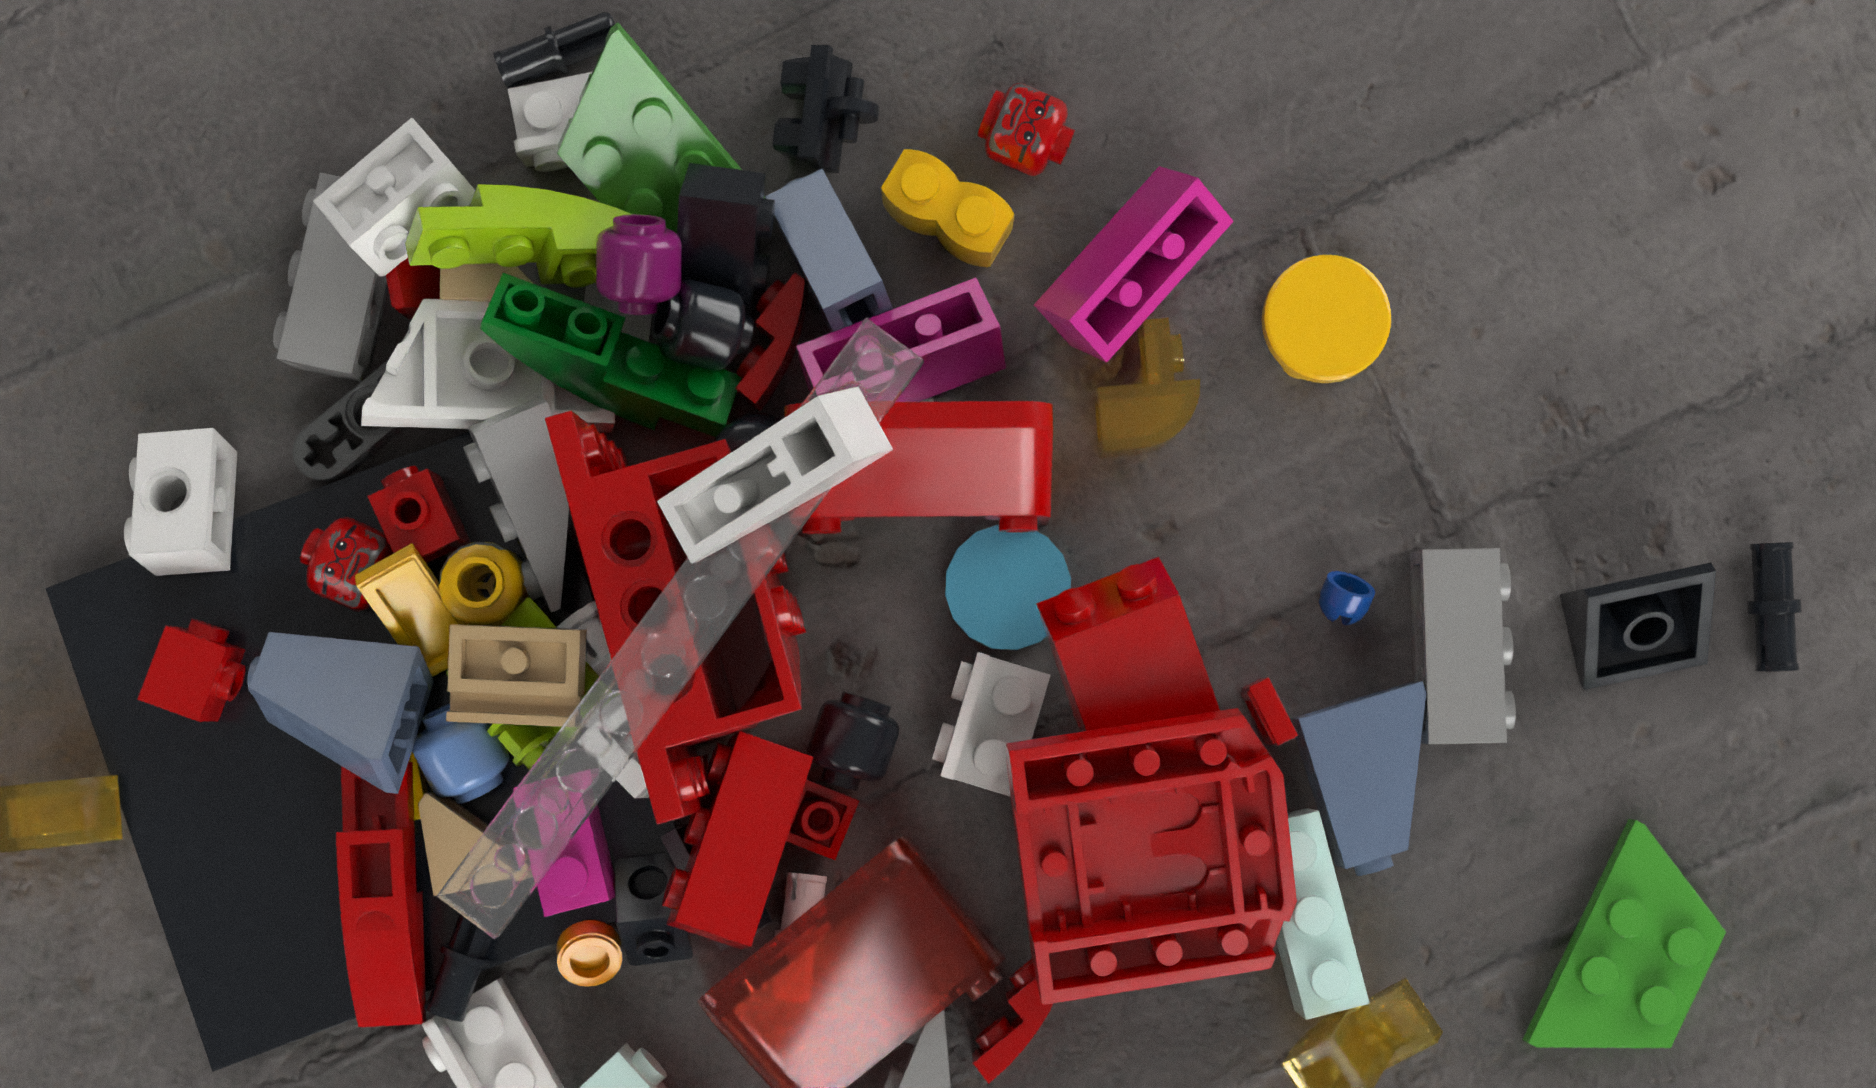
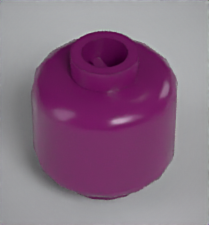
(638, 263)

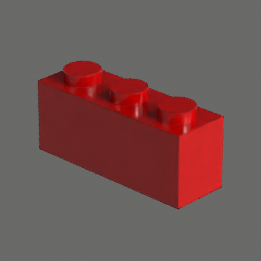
(737, 840)

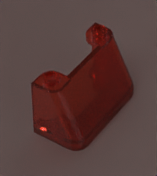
(854, 974)

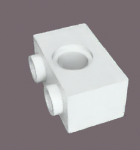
(200, 530)

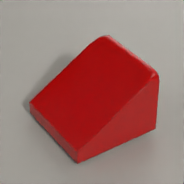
(411, 285)

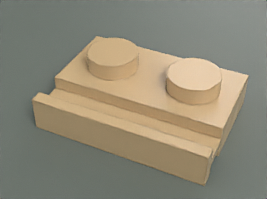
(515, 674)

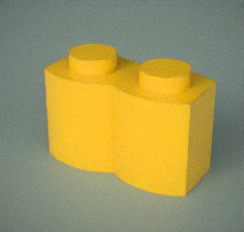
(932, 202)

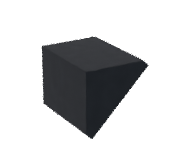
(1641, 625)

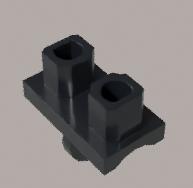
(830, 109)

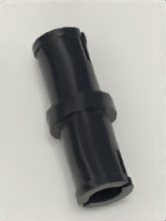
(1774, 607)

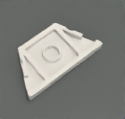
(458, 376)

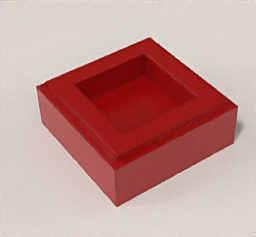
(1268, 712)

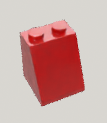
(1127, 650)

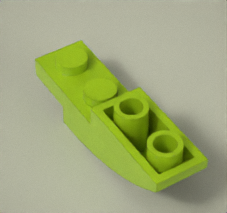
(514, 228)

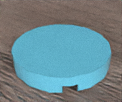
(997, 585)

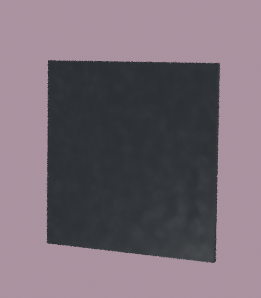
(245, 816)

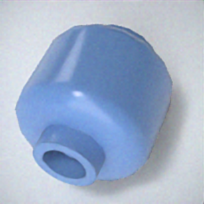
(459, 757)

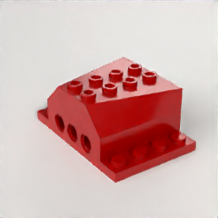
(630, 562)

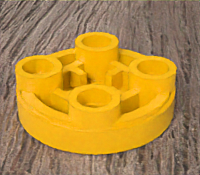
(1326, 319)

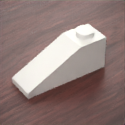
(775, 472)

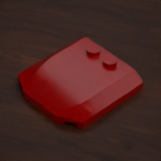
(1150, 854)

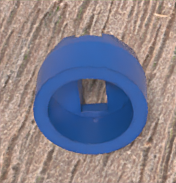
(1345, 596)

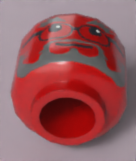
(1026, 129)
(338, 556)

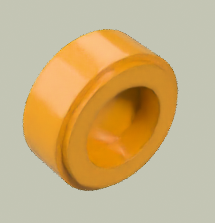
(589, 953)

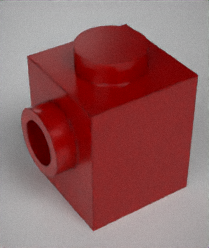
(419, 512)
(194, 672)

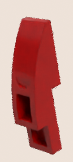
(381, 902)

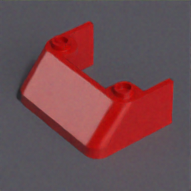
(952, 463)

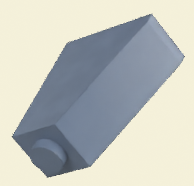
(829, 252)
(345, 700)
(1365, 772)

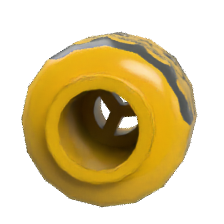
(462, 583)

